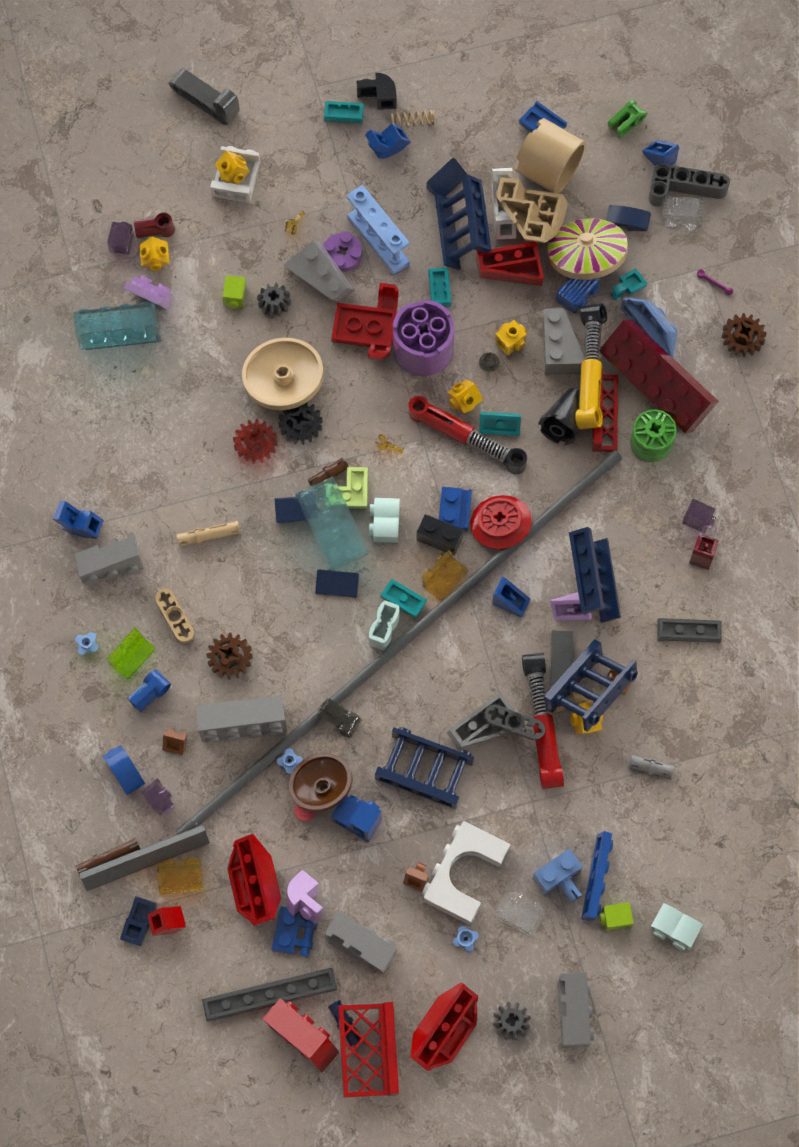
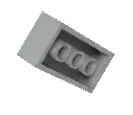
(241, 719)

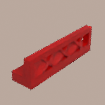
(597, 434)

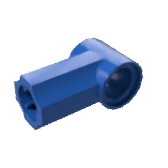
(153, 686)

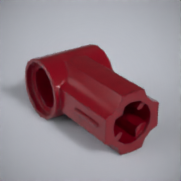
(153, 226)

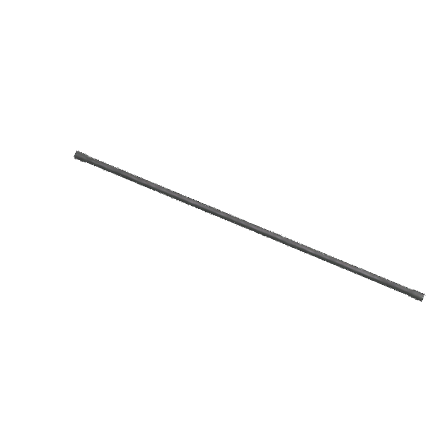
(604, 466)

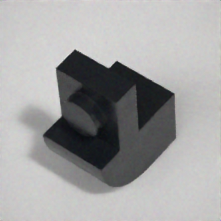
(382, 87)

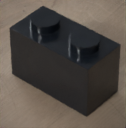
(439, 534)

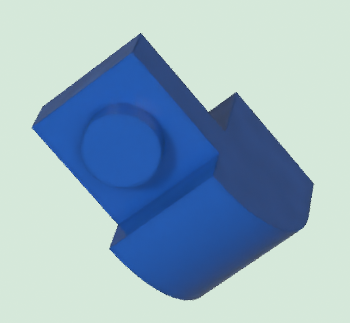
(387, 142)
(77, 522)
(123, 769)

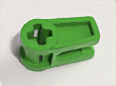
(630, 112)

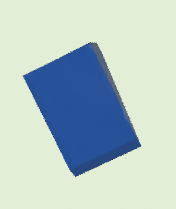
(662, 152)
(510, 598)

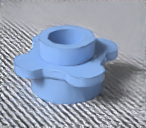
(86, 649)
(283, 761)
(464, 932)

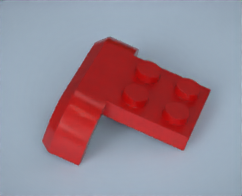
(368, 325)

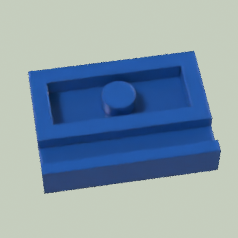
(538, 112)
(455, 506)

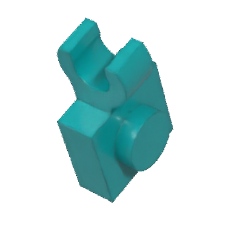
(630, 282)

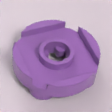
(344, 241)

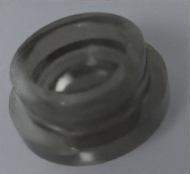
(489, 356)

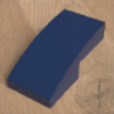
(629, 217)
(137, 922)

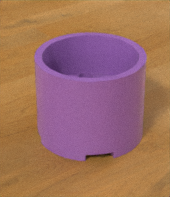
(423, 338)

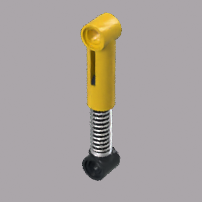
(589, 411)

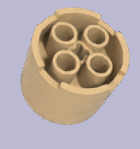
(550, 156)

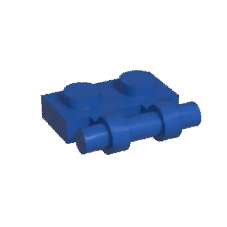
(287, 932)

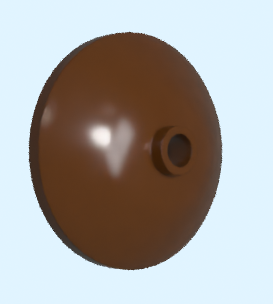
(316, 774)

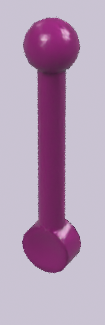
(701, 274)

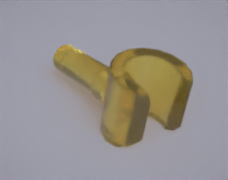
(292, 223)
(382, 446)

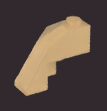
(533, 212)

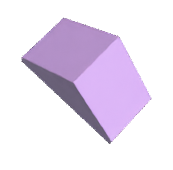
(568, 608)

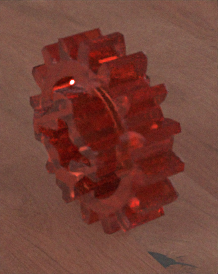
(258, 449)

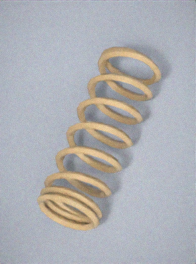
(430, 119)

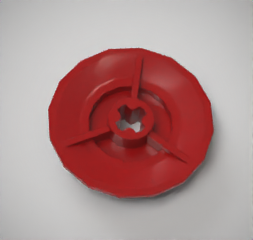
(503, 534)

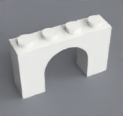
(467, 842)

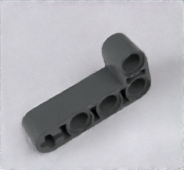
(218, 105)
(689, 185)

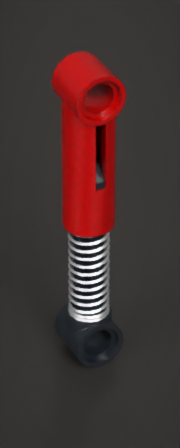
(465, 433)
(549, 763)

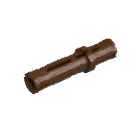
(110, 855)

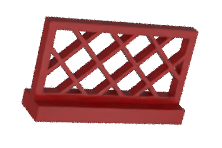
(388, 1050)

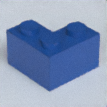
(358, 817)

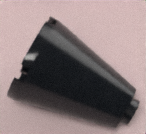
(560, 421)

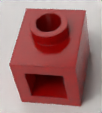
(166, 920)

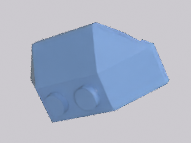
(652, 321)

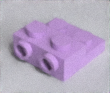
(143, 288)

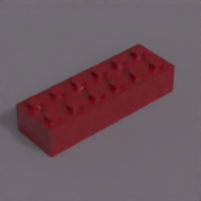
(658, 375)

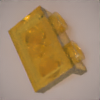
(443, 575)
(180, 876)

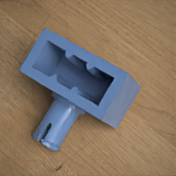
(559, 874)

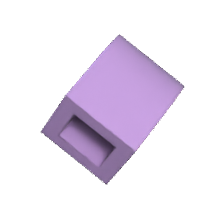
(300, 897)

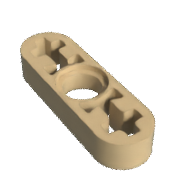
(173, 601)

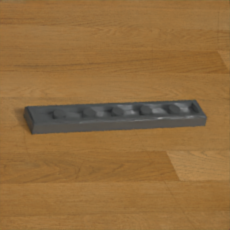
(144, 858)
(268, 994)

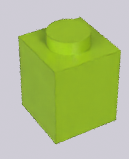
(234, 291)
(616, 916)

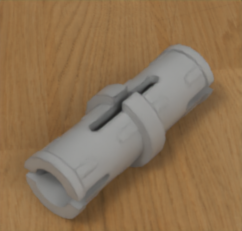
(651, 766)

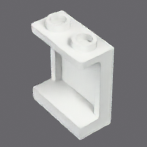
(244, 190)

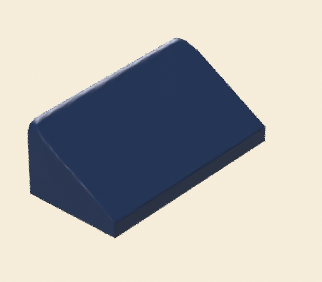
(446, 178)
(287, 510)
(337, 583)

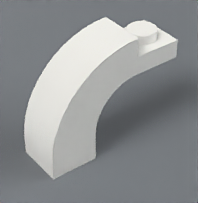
(502, 222)

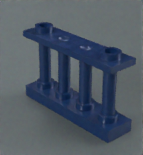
(477, 222)
(594, 575)
(581, 669)
(428, 788)

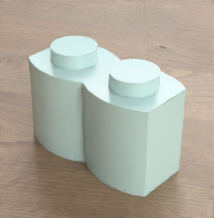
(385, 520)
(381, 630)
(676, 927)

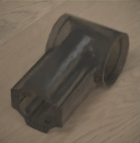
(343, 720)

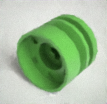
(647, 444)

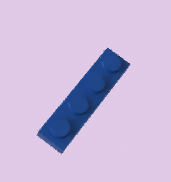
(598, 869)

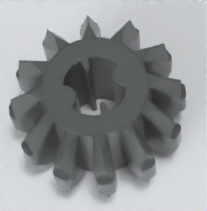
(266, 300)
(519, 1024)

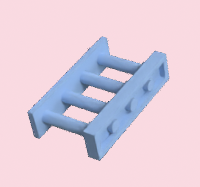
(378, 230)

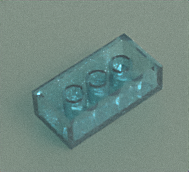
(117, 326)
(331, 524)

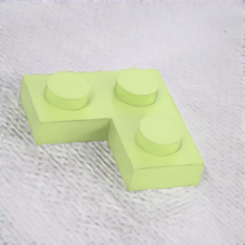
(357, 488)

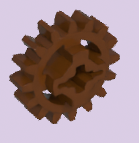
(743, 336)
(226, 664)

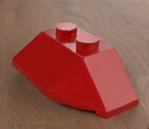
(253, 880)
(445, 1028)

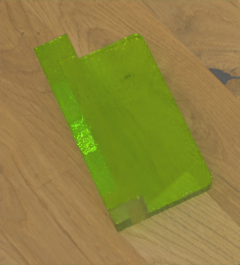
(130, 653)

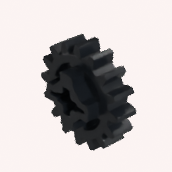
(307, 427)

